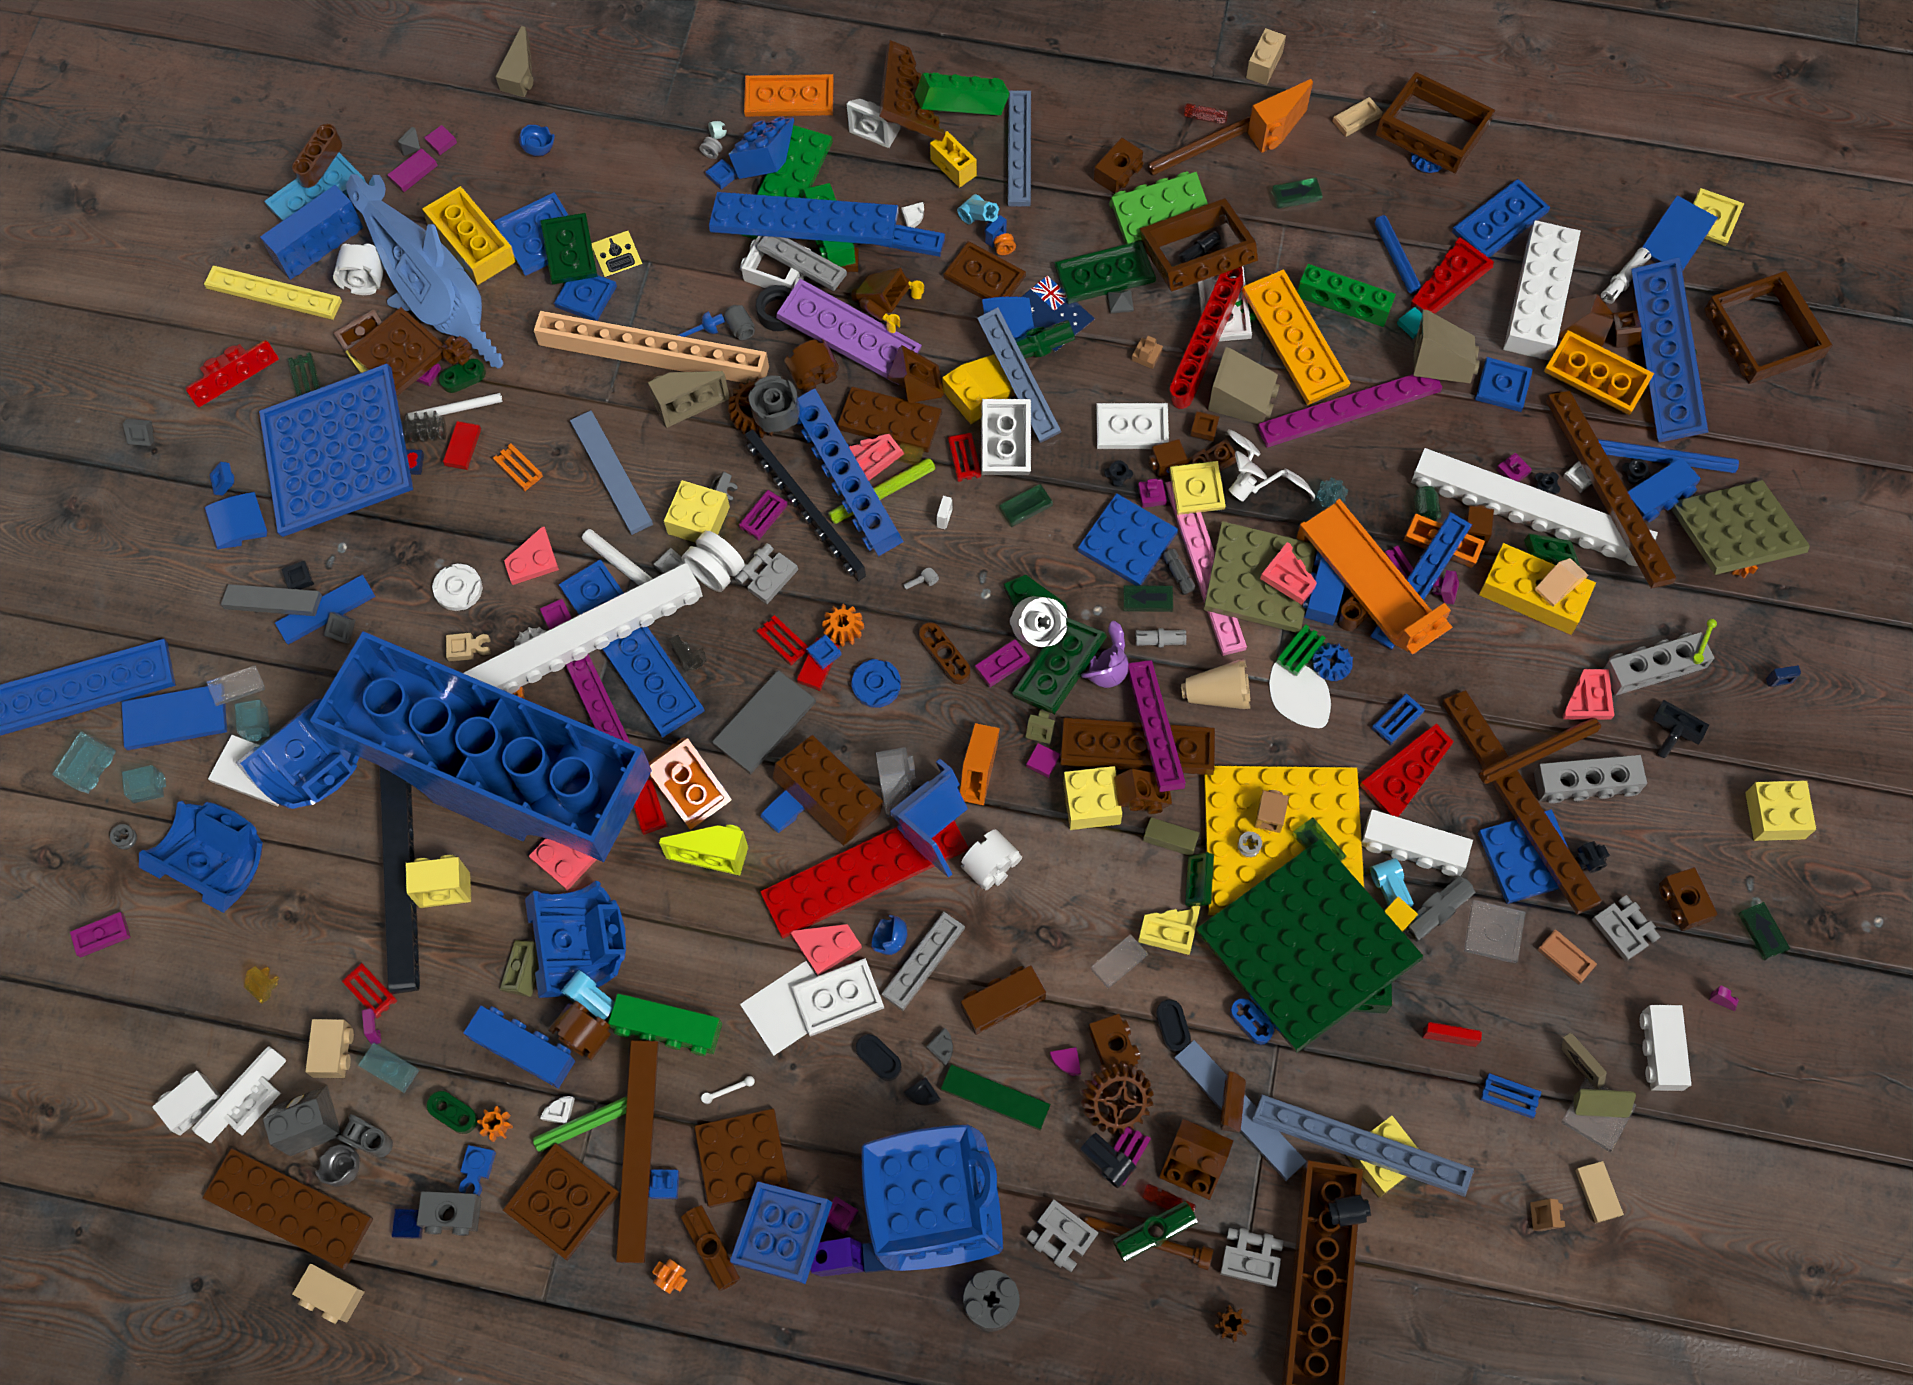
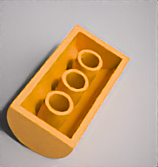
(1598, 372)

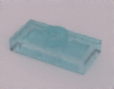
(388, 1067)

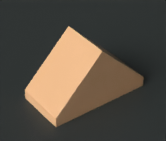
(1561, 581)

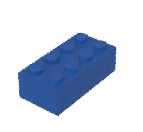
(312, 232)

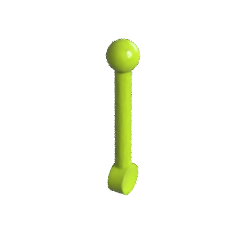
(1698, 658)

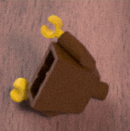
(883, 292)

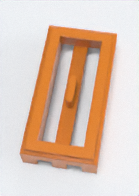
(506, 455)

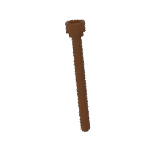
(1200, 1256)

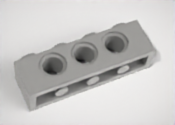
(1625, 679)
(1627, 768)

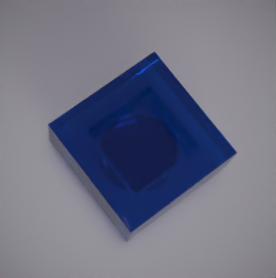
(406, 1225)

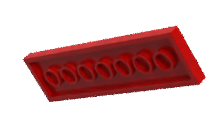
(852, 878)

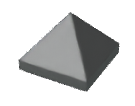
(409, 142)
(1120, 301)

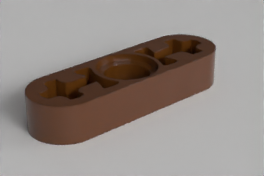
(945, 664)

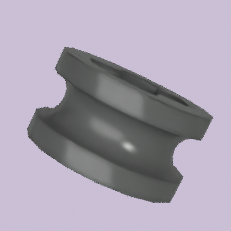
(123, 829)

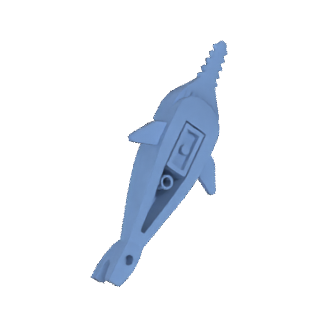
(422, 269)

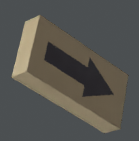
(1584, 1061)

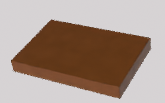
(983, 273)

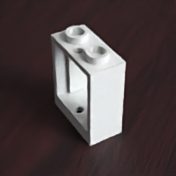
(762, 279)

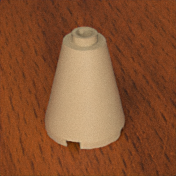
(1220, 687)

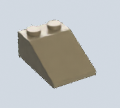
(687, 394)

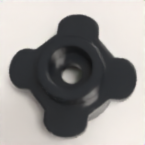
(1639, 465)
(1118, 466)
(1552, 478)

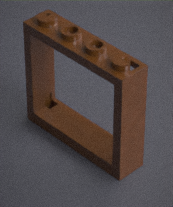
(1423, 143)
(1189, 224)
(1795, 308)

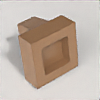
(1147, 352)
(1546, 1215)

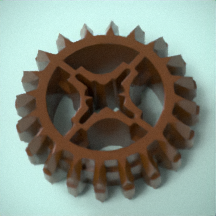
(740, 402)
(1118, 1115)

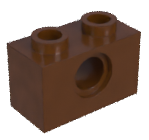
(1118, 166)
(1687, 884)
(1113, 1029)

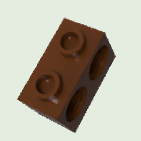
(1140, 791)

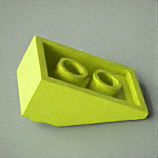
(710, 848)

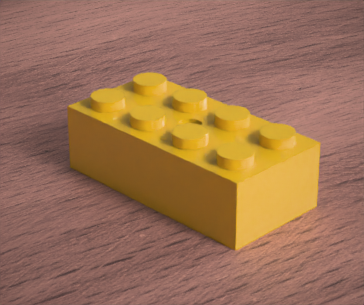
(469, 235)
(1514, 582)

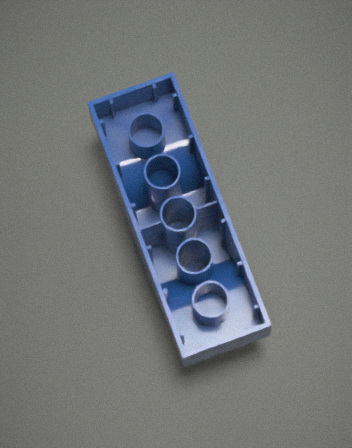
(482, 748)

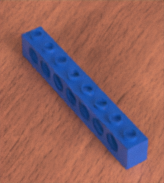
(885, 535)

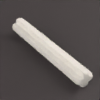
(615, 557)

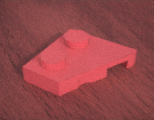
(826, 945)

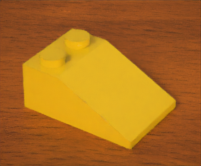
(974, 382)

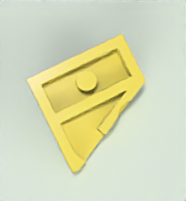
(1170, 930)

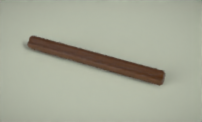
(1199, 146)
(1539, 750)

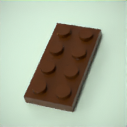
(879, 414)

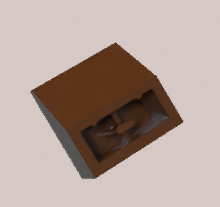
(1196, 1159)

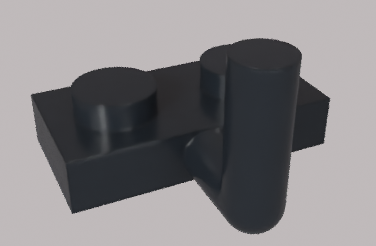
(1680, 724)

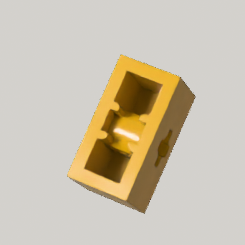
(953, 159)

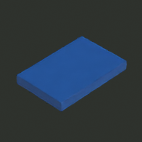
(1679, 232)

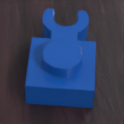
(476, 1165)

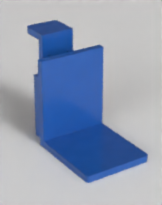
(929, 812)

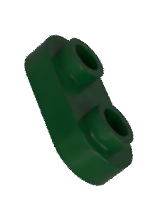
(462, 376)
(453, 1113)

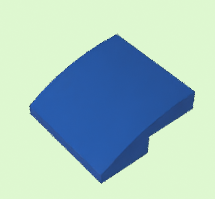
(1015, 312)
(235, 520)

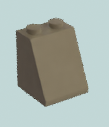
(1444, 350)
(1243, 388)

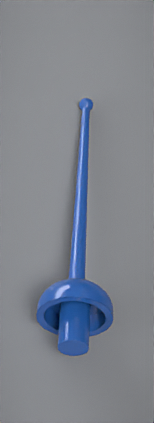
(708, 323)

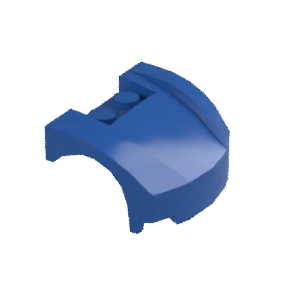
(297, 763)
(208, 852)
(575, 934)

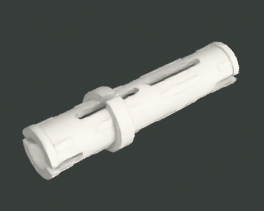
(1621, 281)

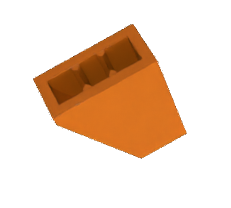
(979, 763)

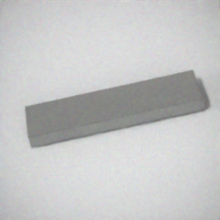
(803, 260)
(923, 961)

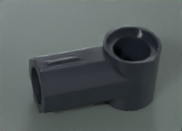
(1113, 1165)

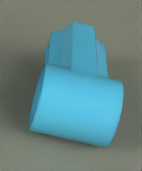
(977, 209)
(1390, 878)
(584, 990)

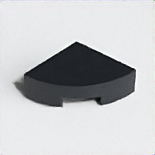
(922, 1093)

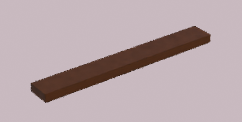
(637, 1152)

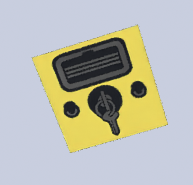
(616, 253)

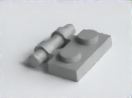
(772, 577)
(1621, 932)
(1068, 1229)
(1251, 1265)

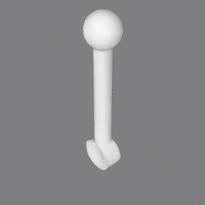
(707, 1097)

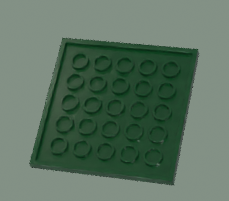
(1309, 945)

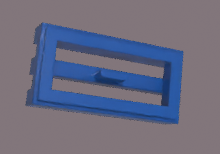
(1384, 733)
(1533, 1103)

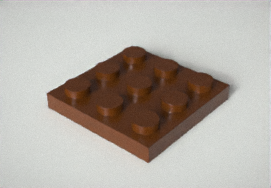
(401, 345)
(739, 1154)
(561, 1201)

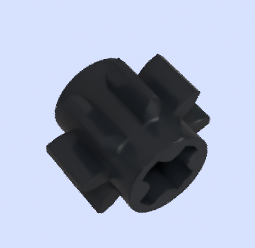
(1592, 857)

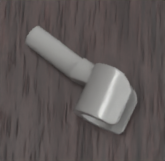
(927, 575)

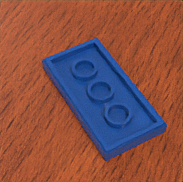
(1501, 218)
(171, 718)

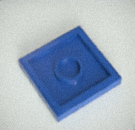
(586, 297)
(1504, 384)

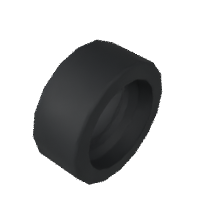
(772, 293)

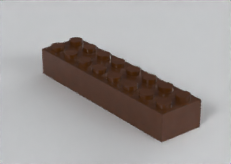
(1321, 1279)

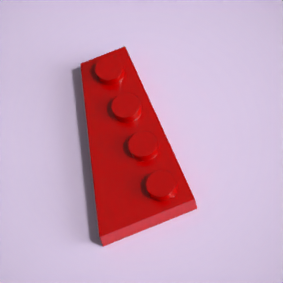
(1456, 273)
(1404, 774)

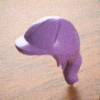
(1112, 664)

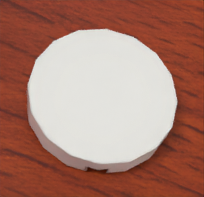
(457, 587)

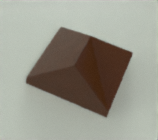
(1587, 318)
(917, 375)

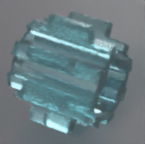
(1331, 491)

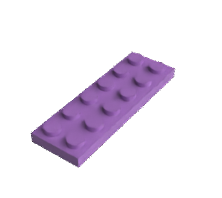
(843, 328)

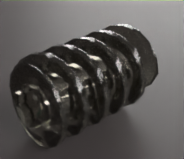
(423, 428)

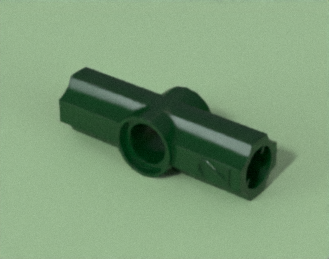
(1041, 340)
(1139, 1240)

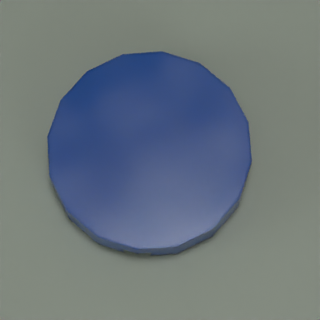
(876, 683)

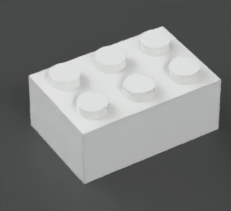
(1006, 436)

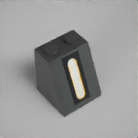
(302, 1122)

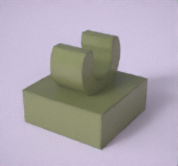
(1040, 727)

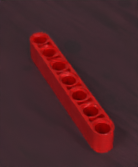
(1206, 344)

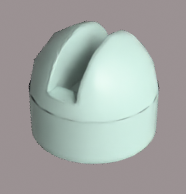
(715, 129)

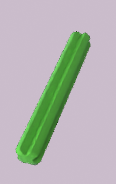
(580, 1125)

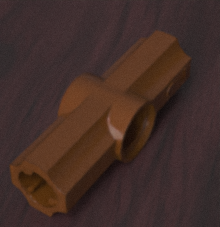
(702, 1232)

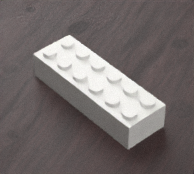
(1542, 290)

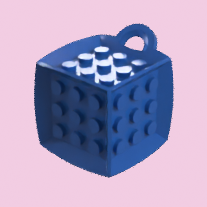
(931, 1198)

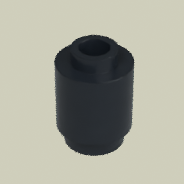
(1349, 1210)

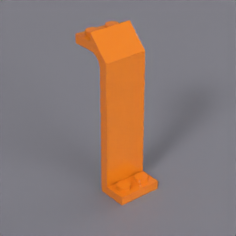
(1374, 579)

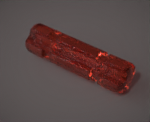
(1206, 113)
(1163, 1198)

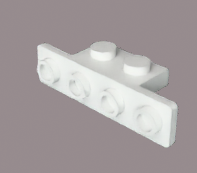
(244, 1099)

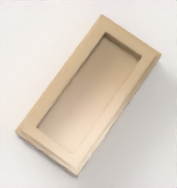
(1357, 116)
(1599, 1192)

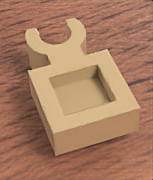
(463, 646)

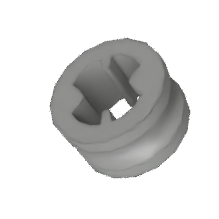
(711, 147)
(1255, 838)

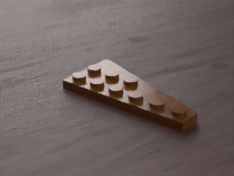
(898, 92)

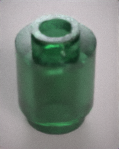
(1427, 503)

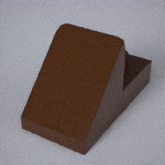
(1627, 328)

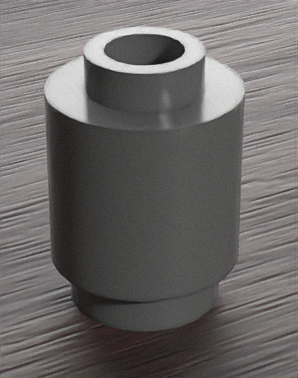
(739, 322)

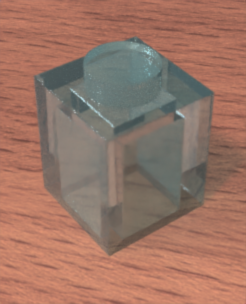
(252, 720)
(143, 784)

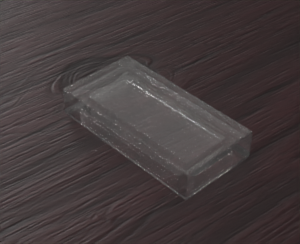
(235, 685)
(1119, 961)

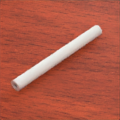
(460, 406)

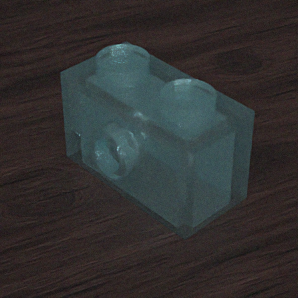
(84, 762)

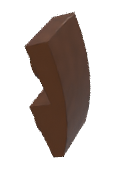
(1221, 452)

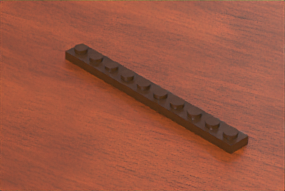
(1611, 490)
(1523, 805)

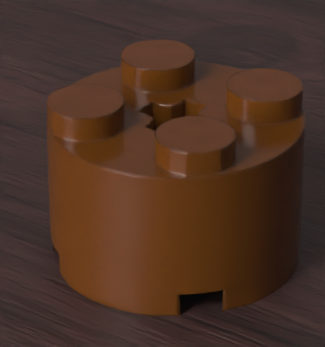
(812, 365)
(580, 1030)

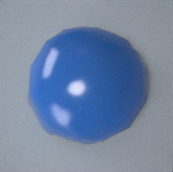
(536, 140)
(889, 936)

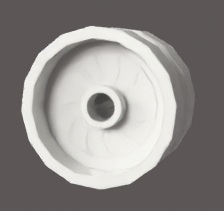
(713, 561)

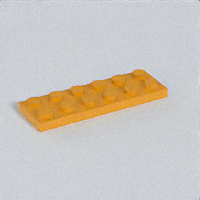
(1295, 337)

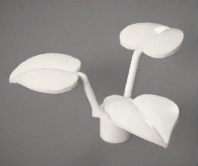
(1245, 482)

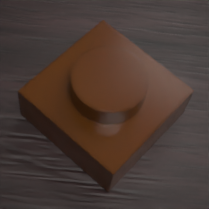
(1204, 426)

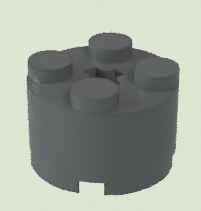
(774, 404)
(976, 1307)

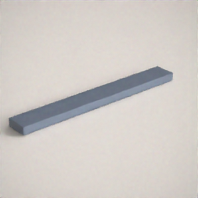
(1364, 1145)

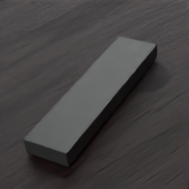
(271, 600)

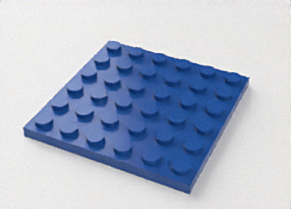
(335, 450)

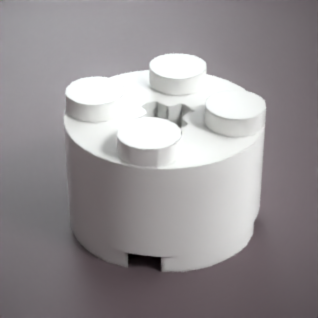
(359, 269)
(1052, 621)
(990, 860)

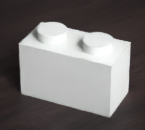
(187, 1102)

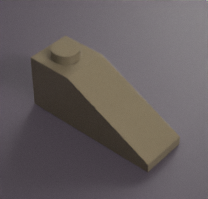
(516, 70)

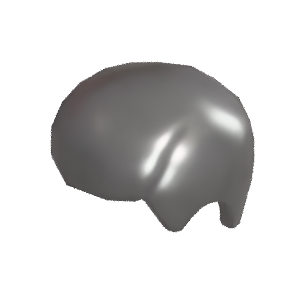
(338, 1165)

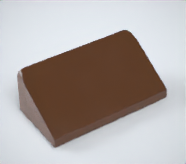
(357, 330)
(1232, 1102)

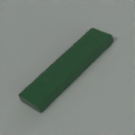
(995, 1097)

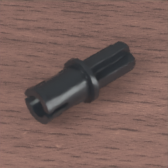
(1200, 247)

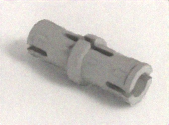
(1161, 637)

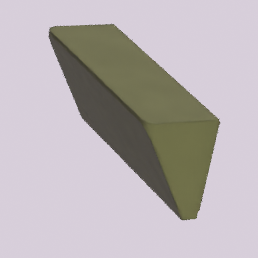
(1171, 836)
(521, 969)
(1604, 1103)

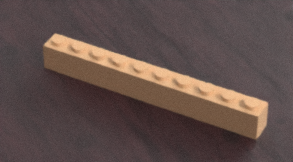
(649, 347)

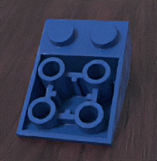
(763, 148)

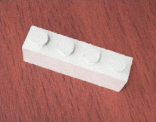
(1416, 843)

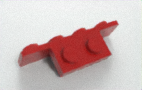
(230, 370)

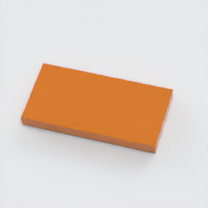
(789, 95)

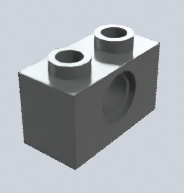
(435, 1204)

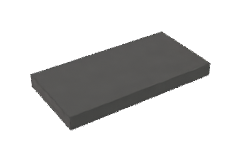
(764, 722)

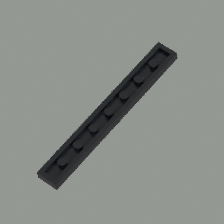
(809, 511)

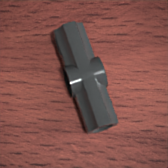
(1440, 908)

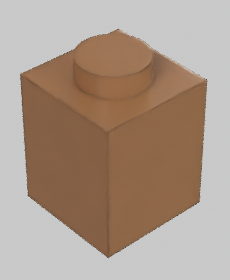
(1271, 811)

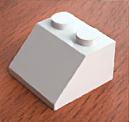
(866, 123)

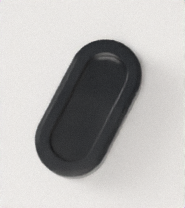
(1173, 1025)
(878, 1057)

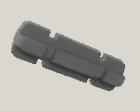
(1179, 571)

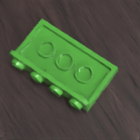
(1156, 203)

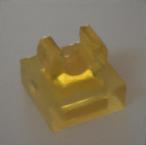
(258, 983)

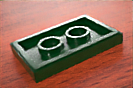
(569, 248)

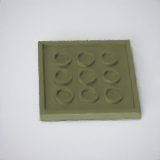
(1739, 527)
(1236, 574)

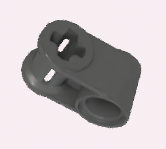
(361, 1136)

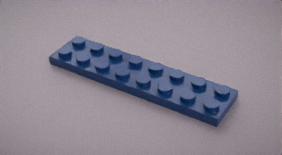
(804, 218)
(1669, 350)
(638, 656)
(85, 686)

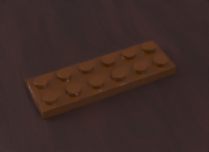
(1125, 747)
(288, 1209)

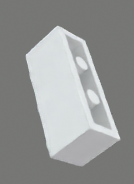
(1665, 1048)

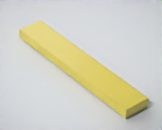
(273, 292)

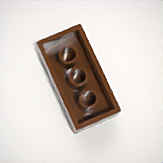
(828, 789)

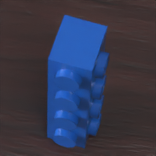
(519, 1046)

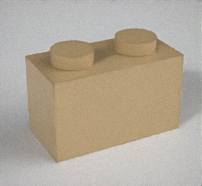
(1265, 56)
(329, 1048)
(328, 1294)

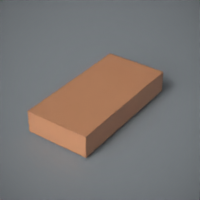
(1567, 957)

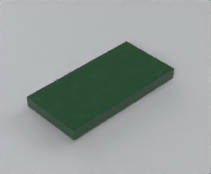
(1104, 272)
(1059, 667)

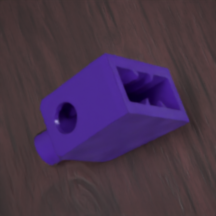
(842, 1255)

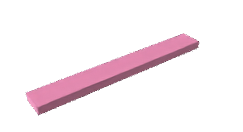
(1201, 557)

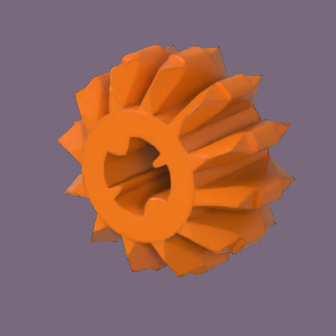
(842, 617)

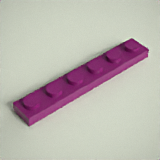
(1156, 726)

